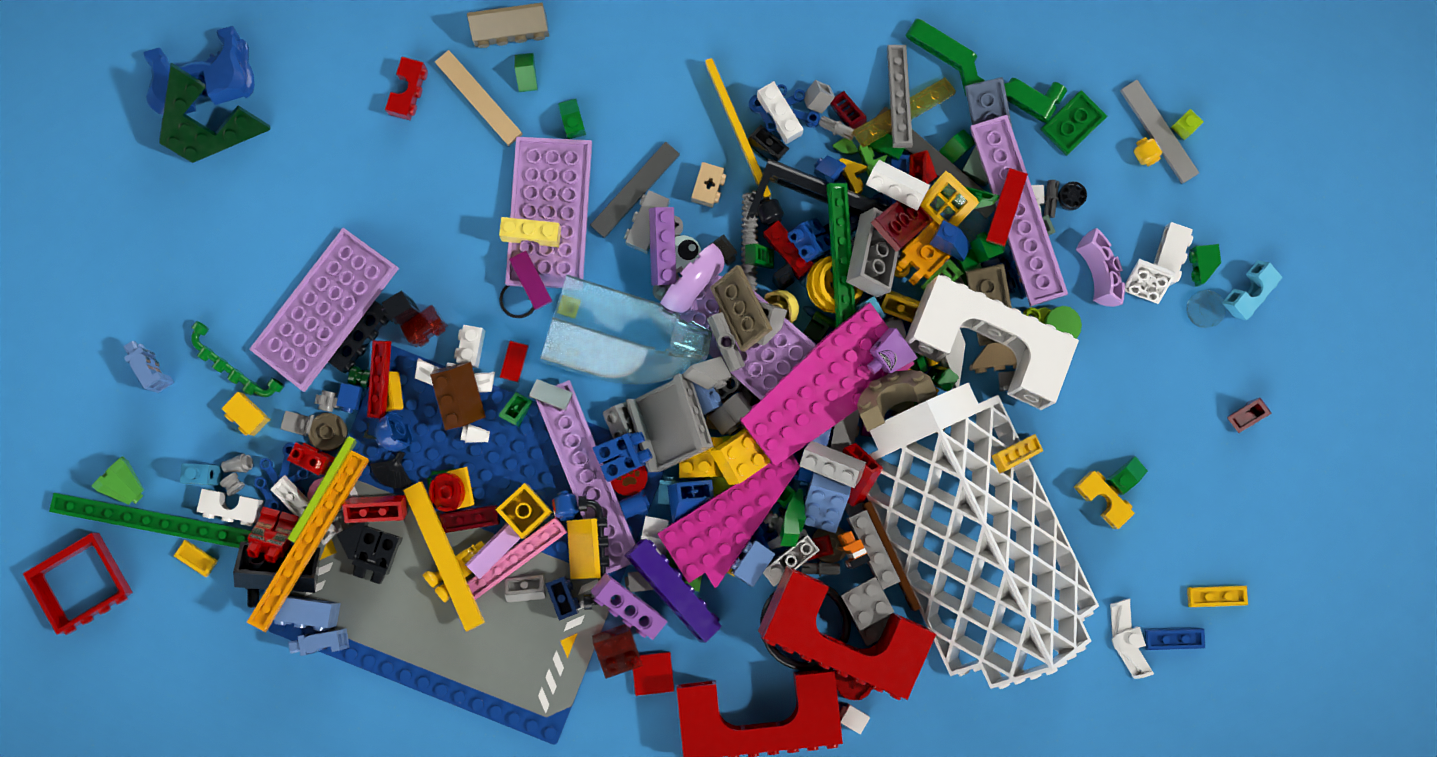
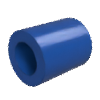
(634, 505)

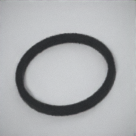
(511, 315)

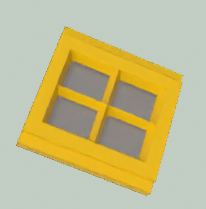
(948, 200)

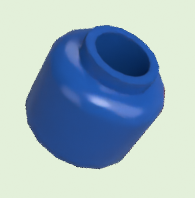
(565, 506)

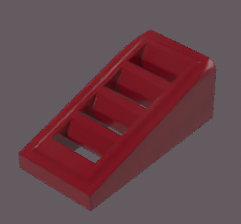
(855, 120)

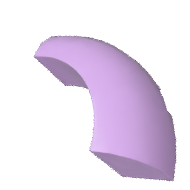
(1104, 267)
(694, 279)

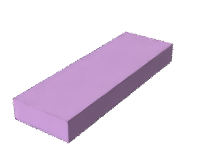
(493, 550)

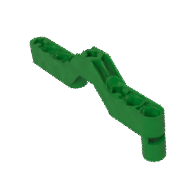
(964, 59)

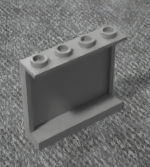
(670, 423)

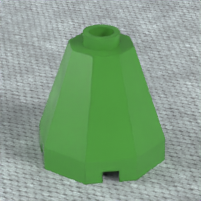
(120, 482)

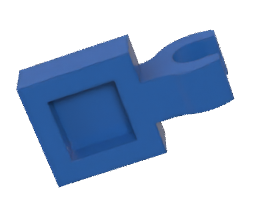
(762, 535)

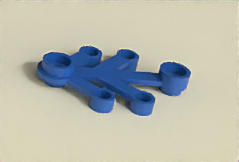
(791, 100)
(275, 478)

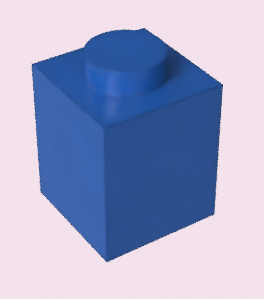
(350, 397)

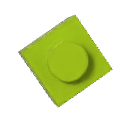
(1187, 124)

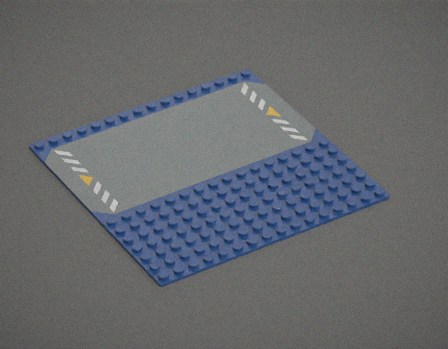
(523, 660)

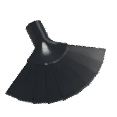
(392, 472)

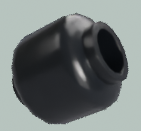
(769, 211)

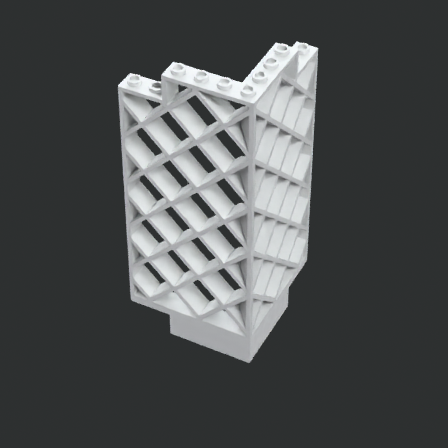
(993, 543)

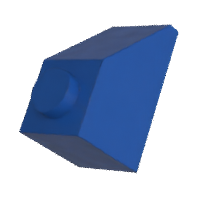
(829, 169)
(951, 240)

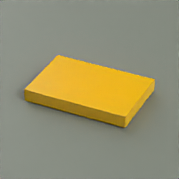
(583, 549)

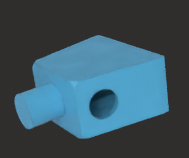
(200, 474)

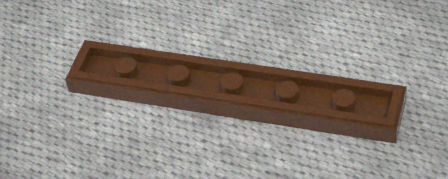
(904, 584)

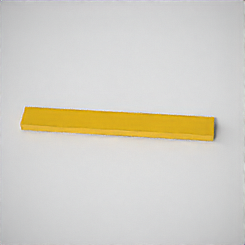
(735, 123)
(444, 556)

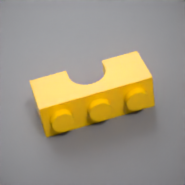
(1117, 510)

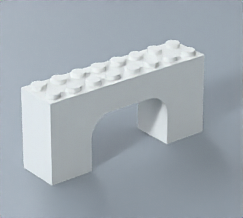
(1039, 348)

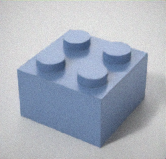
(752, 562)

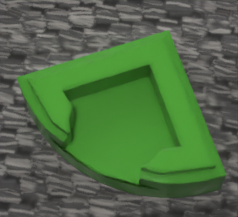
(845, 146)

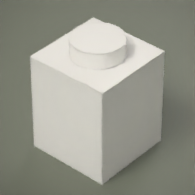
(853, 718)

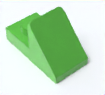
(867, 158)

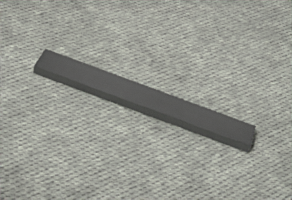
(942, 164)

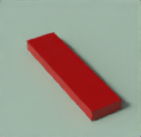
(1006, 207)
(379, 379)

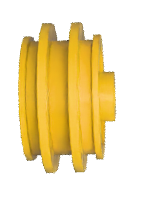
(819, 285)

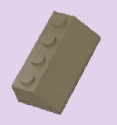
(508, 25)

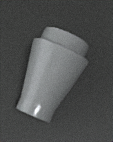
(240, 463)

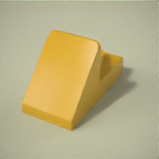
(851, 171)

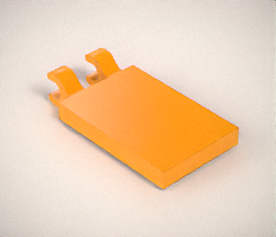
(923, 255)

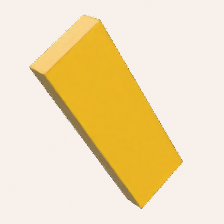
(1217, 596)

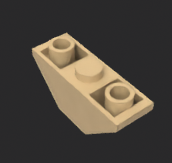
(994, 356)

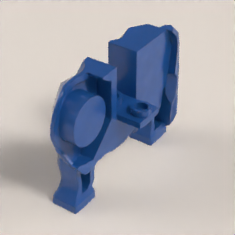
(224, 75)

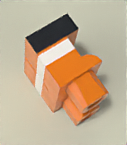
(854, 549)

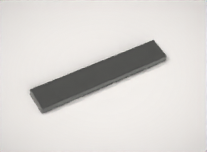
(635, 189)

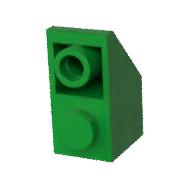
(985, 250)
(1205, 261)

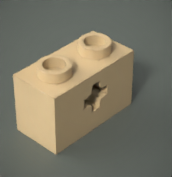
(707, 174)

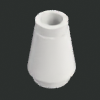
(474, 434)

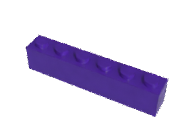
(673, 590)

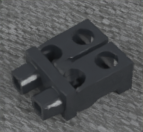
(376, 553)

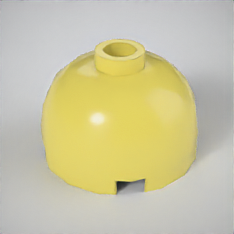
(786, 301)

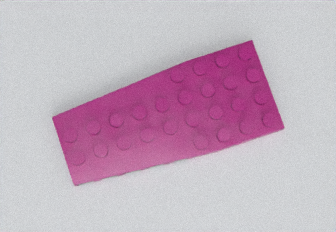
(819, 388)

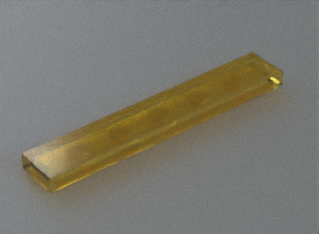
(919, 104)

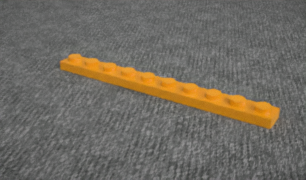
(307, 541)

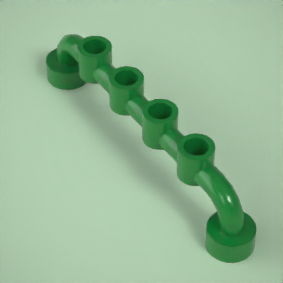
(234, 374)

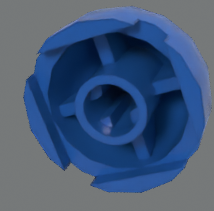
(392, 433)

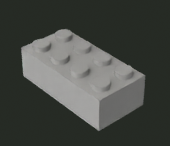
(872, 258)

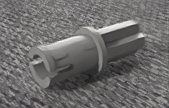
(836, 127)

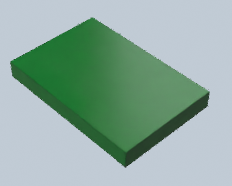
(1073, 122)

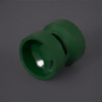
(359, 377)

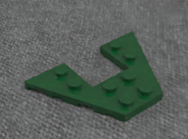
(192, 138)

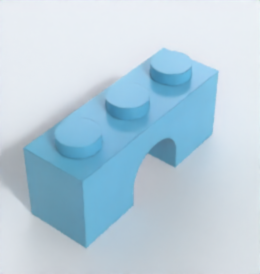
(1263, 281)

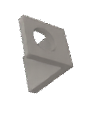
(296, 423)

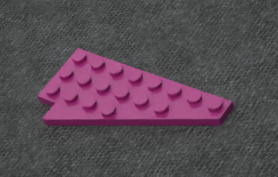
(719, 529)

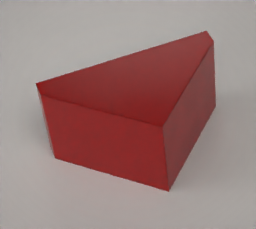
(922, 167)

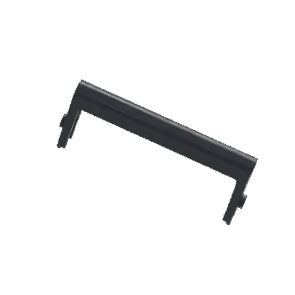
(809, 186)

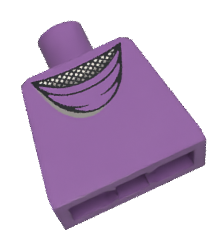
(890, 352)

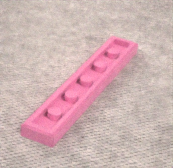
(517, 557)

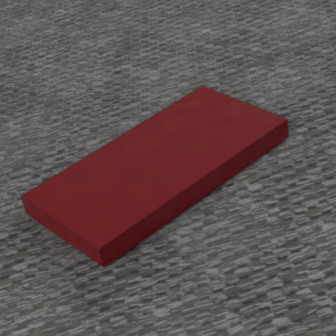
(901, 223)

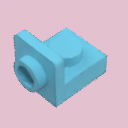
(663, 497)

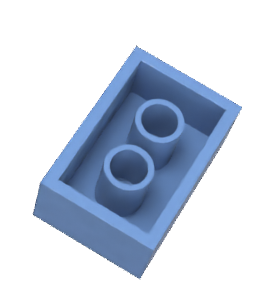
(825, 502)
(308, 612)

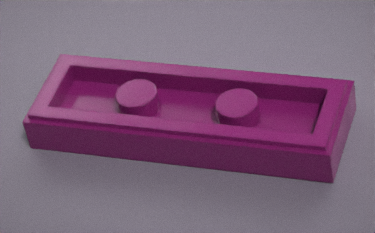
(530, 280)

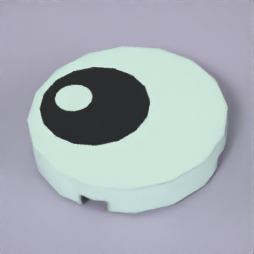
(686, 250)

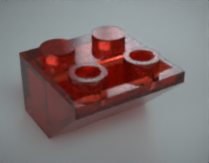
(424, 326)
(617, 650)

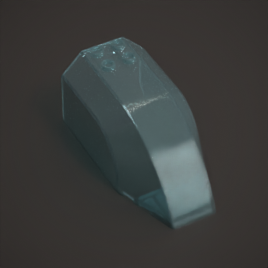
(620, 336)

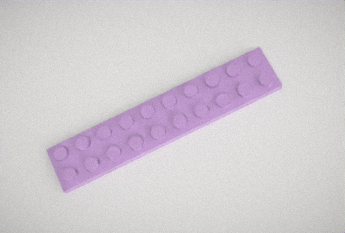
(1028, 233)
(575, 451)

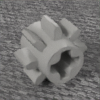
(326, 401)

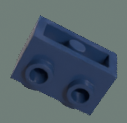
(562, 597)

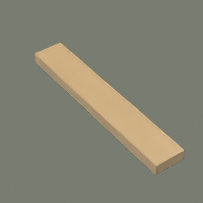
(478, 98)

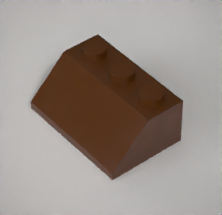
(457, 395)

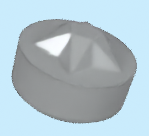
(659, 291)

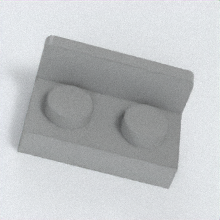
(619, 420)

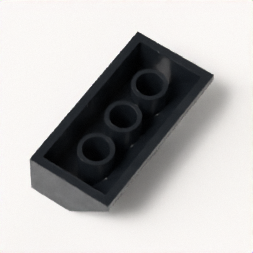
(259, 573)

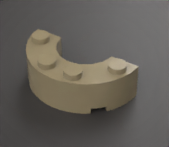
(891, 390)

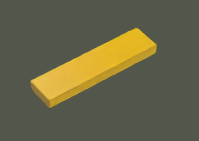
(1017, 453)

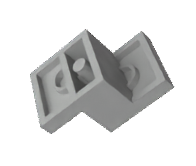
(868, 609)

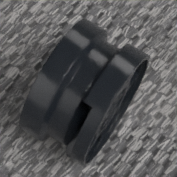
(1072, 196)

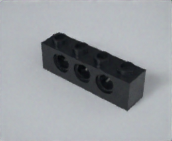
(359, 348)

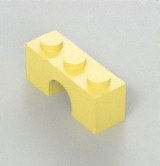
(542, 232)

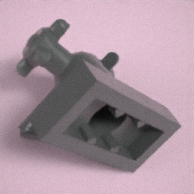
(774, 524)

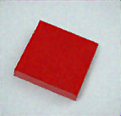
(654, 675)

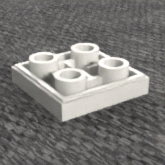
(1149, 281)

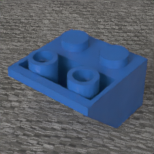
(688, 496)

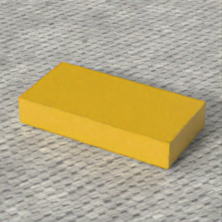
(195, 558)

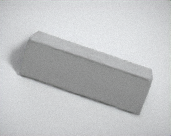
(551, 394)
(524, 588)

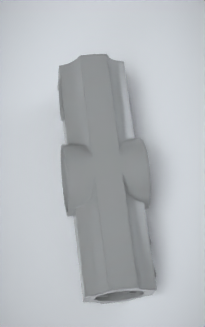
(721, 330)

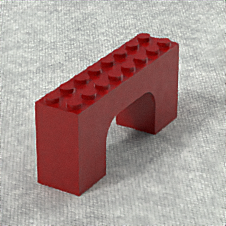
(886, 666)
(811, 724)

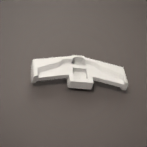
(424, 369)
(1128, 639)

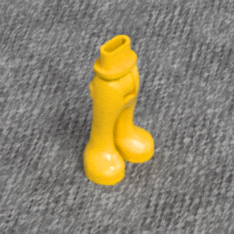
(463, 557)

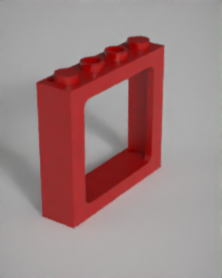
(49, 602)

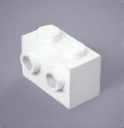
(470, 345)

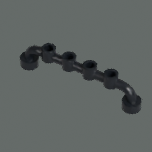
(603, 542)

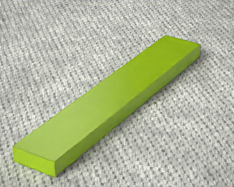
(348, 445)

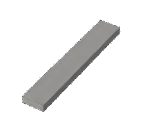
(899, 96)
(1160, 131)

